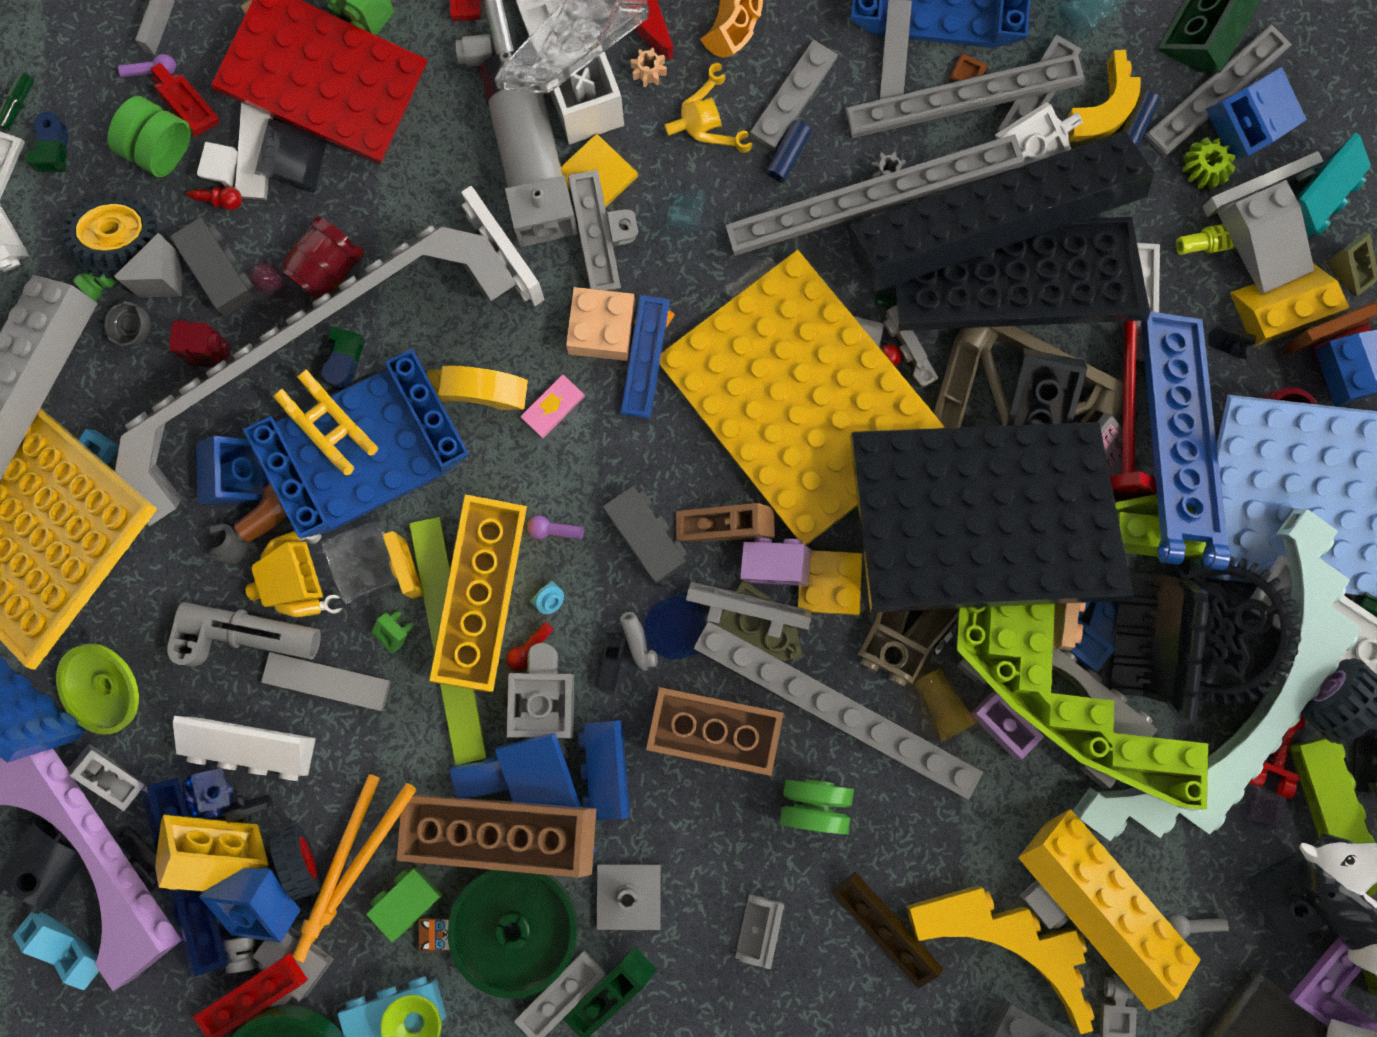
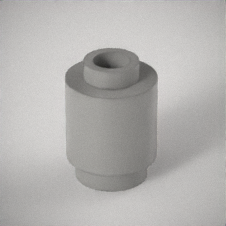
(475, 49)

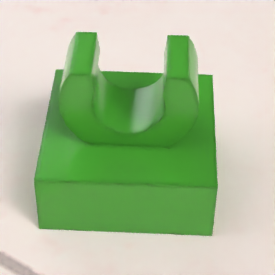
(389, 632)

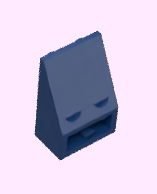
(1256, 114)

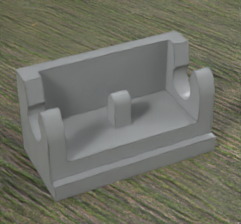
(759, 931)

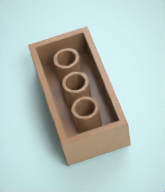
(715, 731)

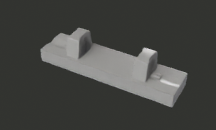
(749, 605)

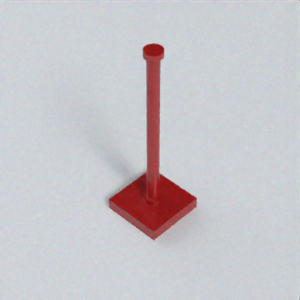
(1130, 483)

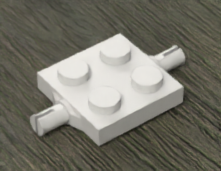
(1041, 133)

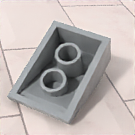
(1270, 236)

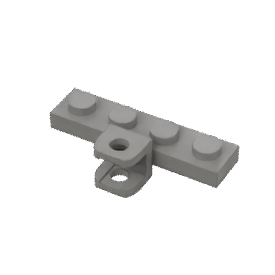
(599, 230)

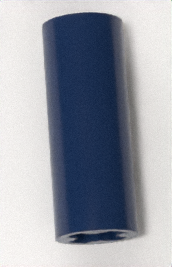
(1141, 116)
(788, 151)

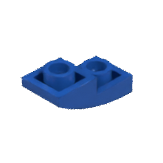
(478, 778)

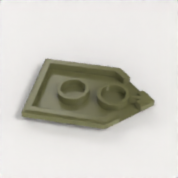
(755, 629)

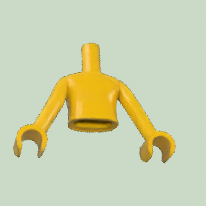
(702, 116)

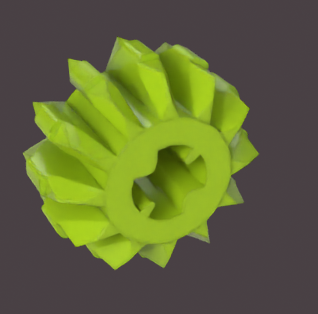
(1198, 166)

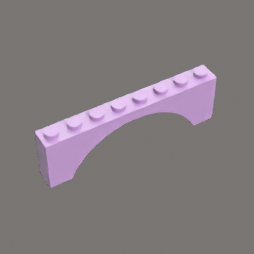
(132, 922)

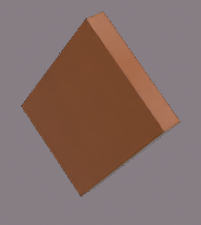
(1332, 328)

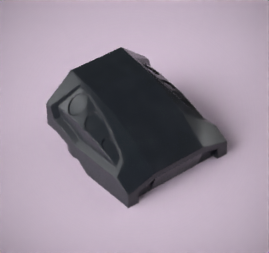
(290, 155)

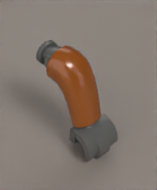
(253, 525)

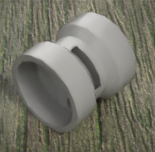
(240, 961)

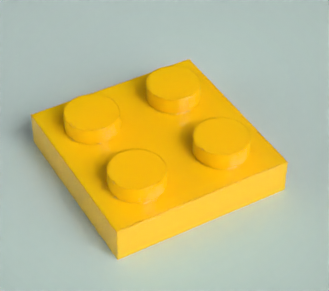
(833, 583)

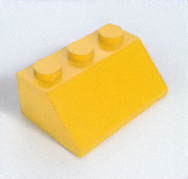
(1289, 307)
(205, 851)

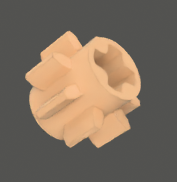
(644, 72)

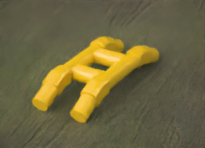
(324, 405)

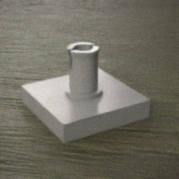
(628, 896)

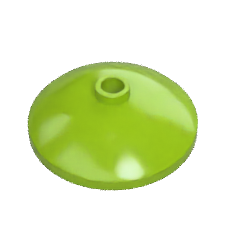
(97, 688)

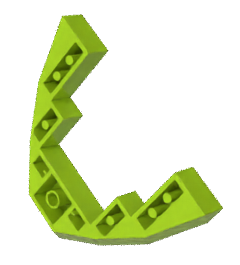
(1015, 655)

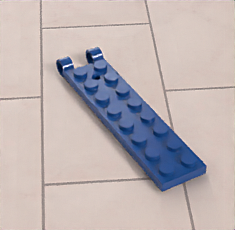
(1184, 439)

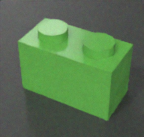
(405, 903)

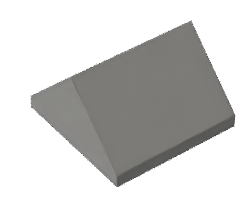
(154, 270)

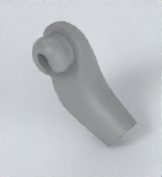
(637, 642)

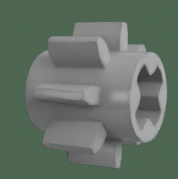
(889, 162)

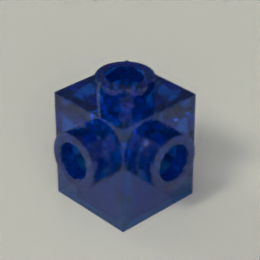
(209, 783)

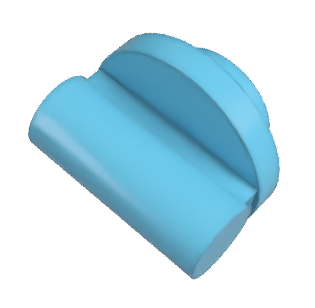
(548, 598)

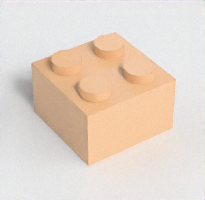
(600, 324)

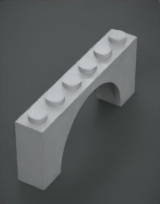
(1089, 685)

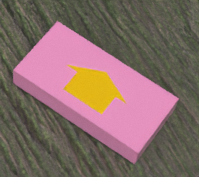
(552, 406)

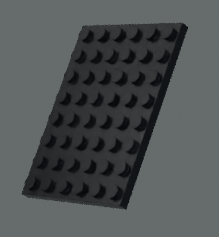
(988, 517)

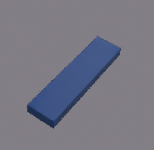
(645, 356)

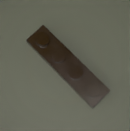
(887, 930)

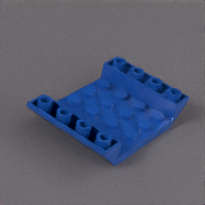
(952, 21)
(397, 414)

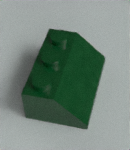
(1207, 32)

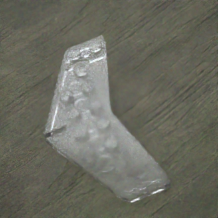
(568, 42)

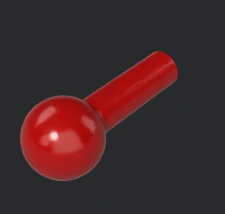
(518, 656)

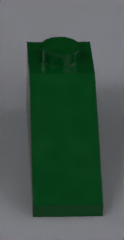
(611, 993)

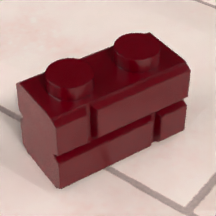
(198, 344)

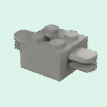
(541, 698)

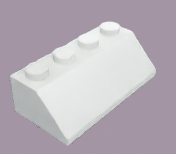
(243, 746)

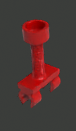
(1288, 781)

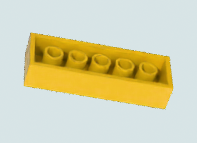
(477, 594)
(1110, 910)

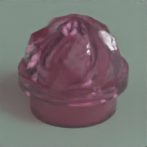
(267, 278)

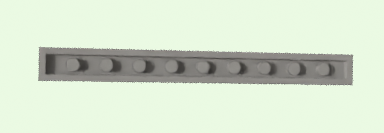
(875, 194)
(838, 710)

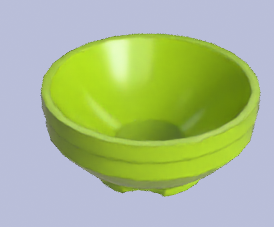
(395, 1016)

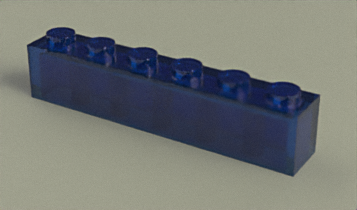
(193, 919)

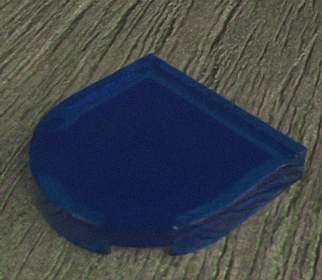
(674, 627)

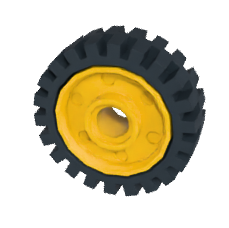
(108, 234)

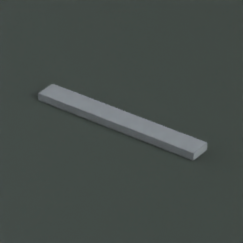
(965, 95)

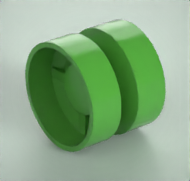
(148, 136)

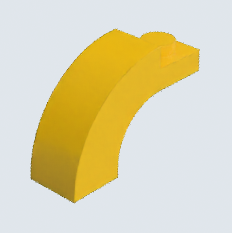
(479, 387)

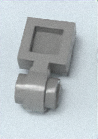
(1117, 1017)

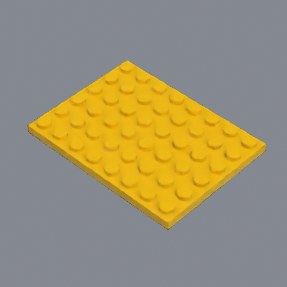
(784, 386)
(59, 535)

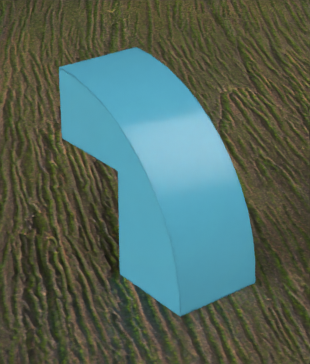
(56, 944)

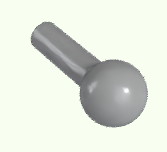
(1185, 926)

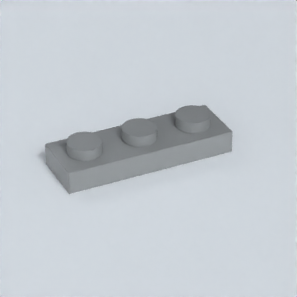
(560, 996)

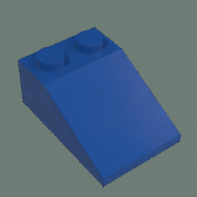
(1350, 367)

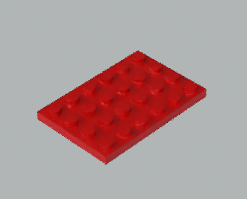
(321, 75)

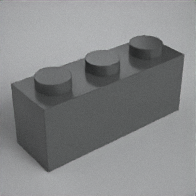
(214, 266)
(646, 534)

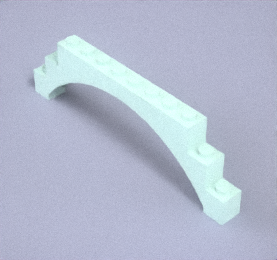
(1241, 758)

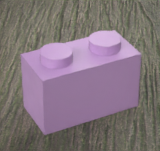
(776, 562)
(1007, 726)

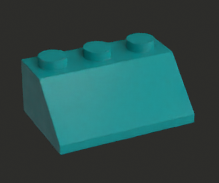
(1332, 183)

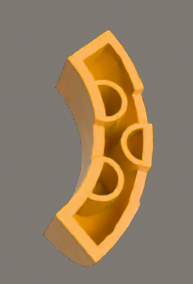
(732, 26)

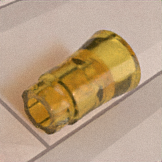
(944, 705)

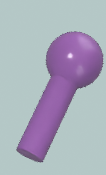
(145, 68)
(540, 527)

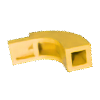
(1109, 116)

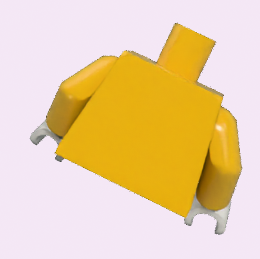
(288, 578)

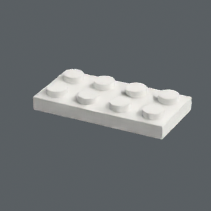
(482, 220)

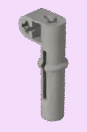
(207, 625)

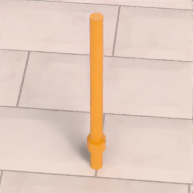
(366, 852)
(311, 927)

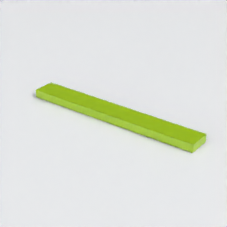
(458, 702)

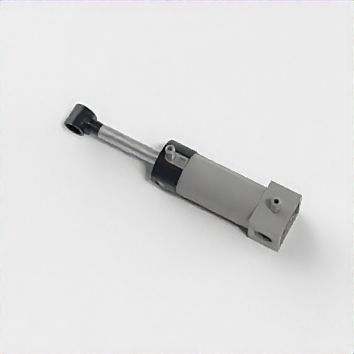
(526, 147)

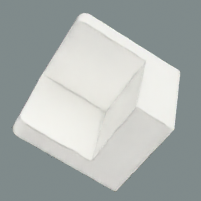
(218, 164)

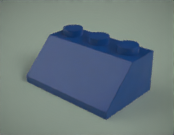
(605, 769)

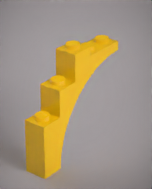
(1052, 954)

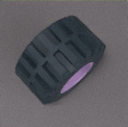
(1345, 703)

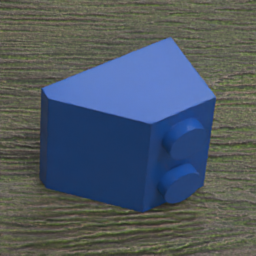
(228, 472)
(252, 905)

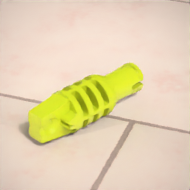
(1210, 240)

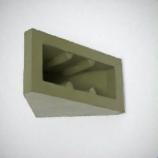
(1356, 264)

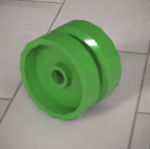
(816, 806)

